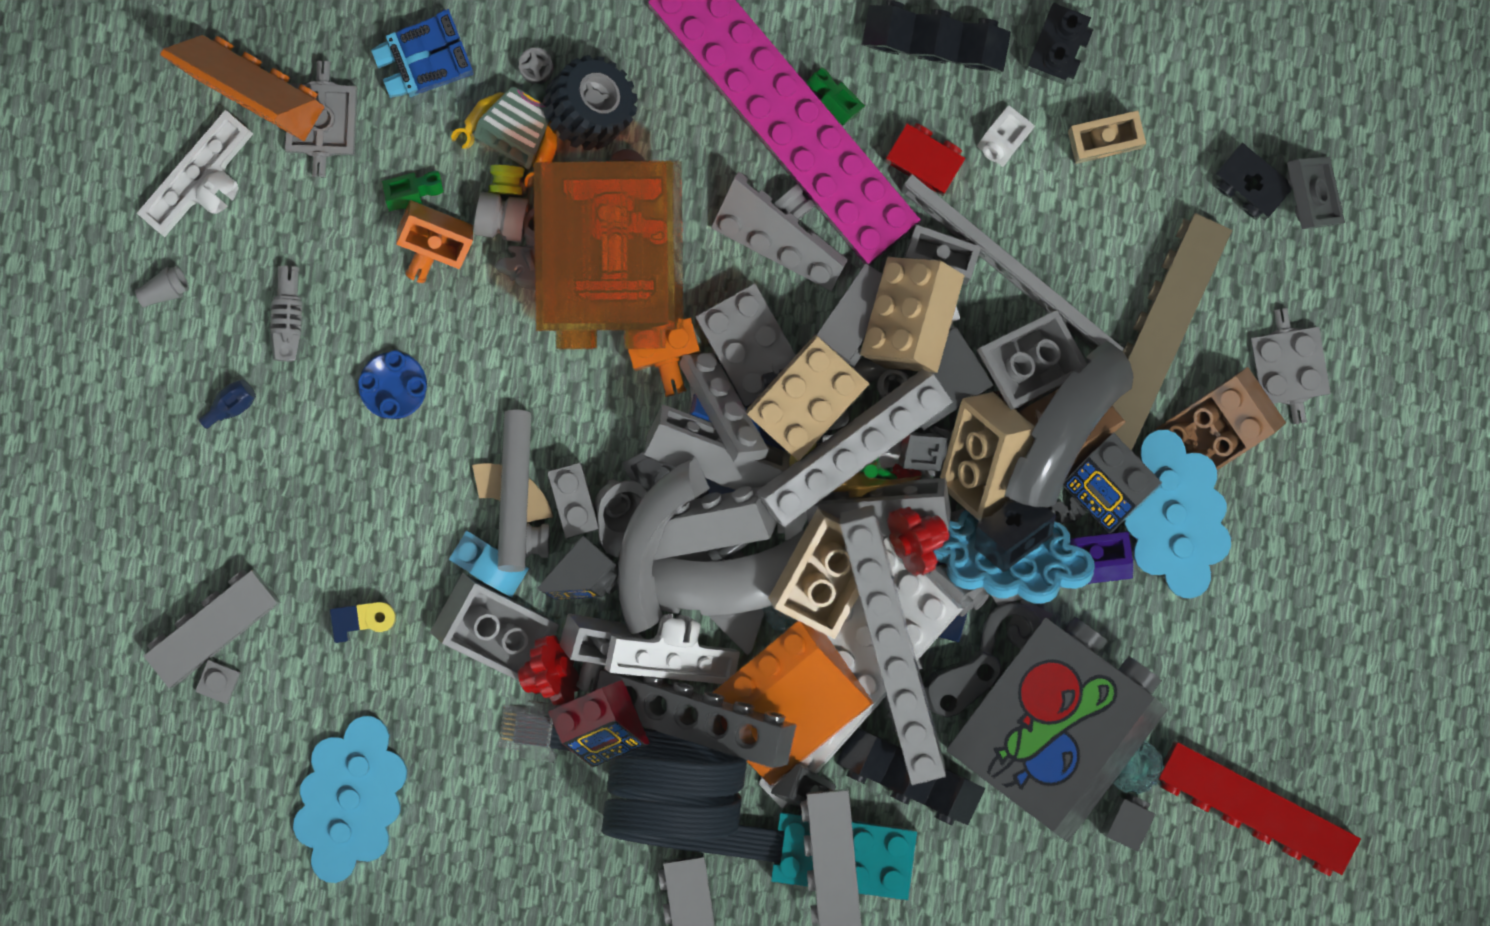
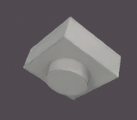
(218, 681)

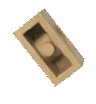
(1106, 137)

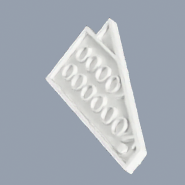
(927, 614)

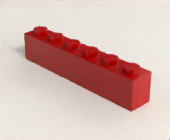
(1258, 808)

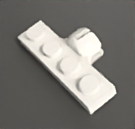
(198, 176)
(672, 654)

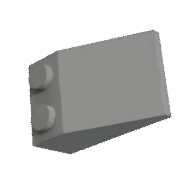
(1032, 360)
(490, 626)

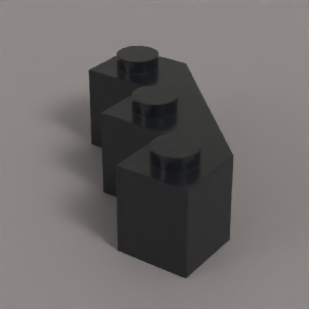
(936, 37)
(884, 763)

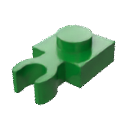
(836, 98)
(402, 189)

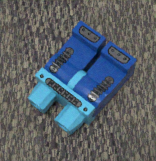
(412, 52)

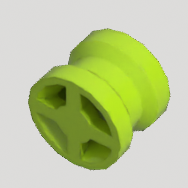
(506, 180)

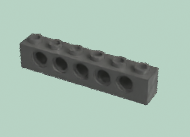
(774, 733)

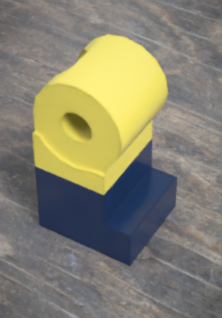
(372, 616)

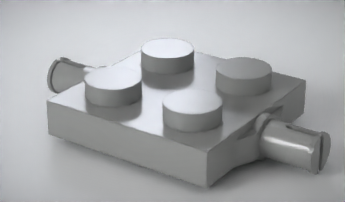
(335, 127)
(1291, 365)

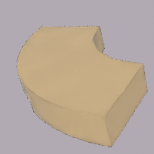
(489, 486)

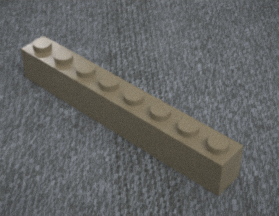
(1168, 317)

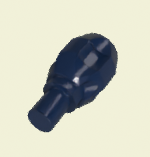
(229, 403)

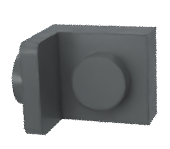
(923, 450)

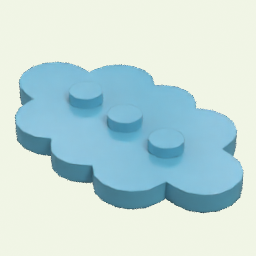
(1181, 521)
(1033, 578)
(350, 799)

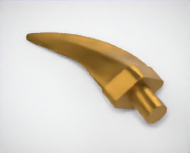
(861, 484)

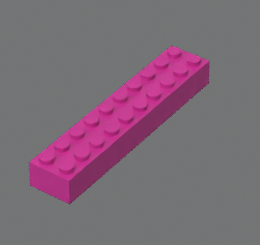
(790, 122)

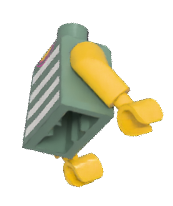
(513, 126)

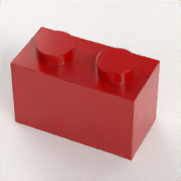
(926, 158)

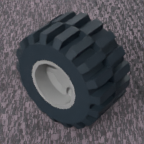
(590, 102)

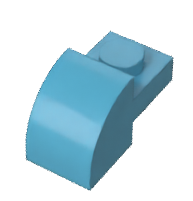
(481, 561)

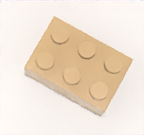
(912, 314)
(807, 397)
(984, 453)
(818, 578)

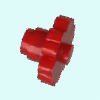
(916, 539)
(549, 672)

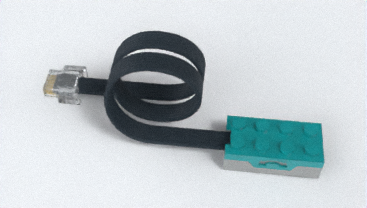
(691, 802)

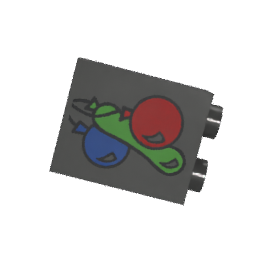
(1060, 725)

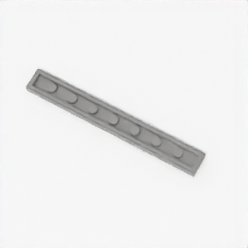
(1005, 263)

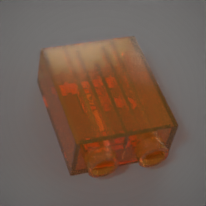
(608, 251)

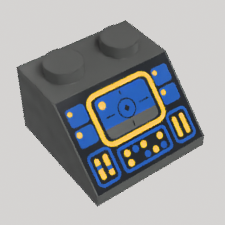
(1112, 483)
(582, 574)

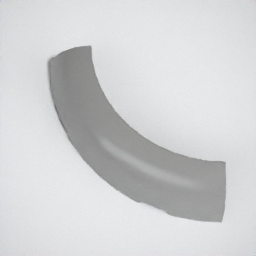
(642, 540)
(721, 585)

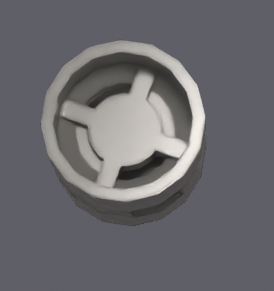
(500, 217)

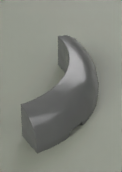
(1067, 425)

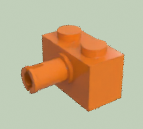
(432, 238)
(678, 343)

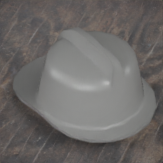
(614, 509)

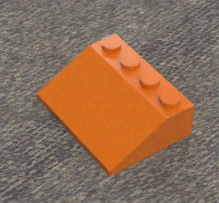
(247, 83)
(804, 682)

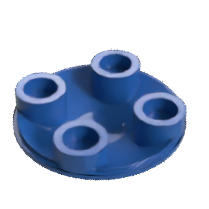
(392, 385)

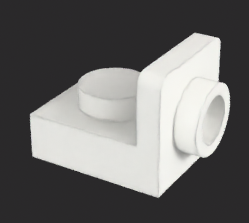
(1005, 136)

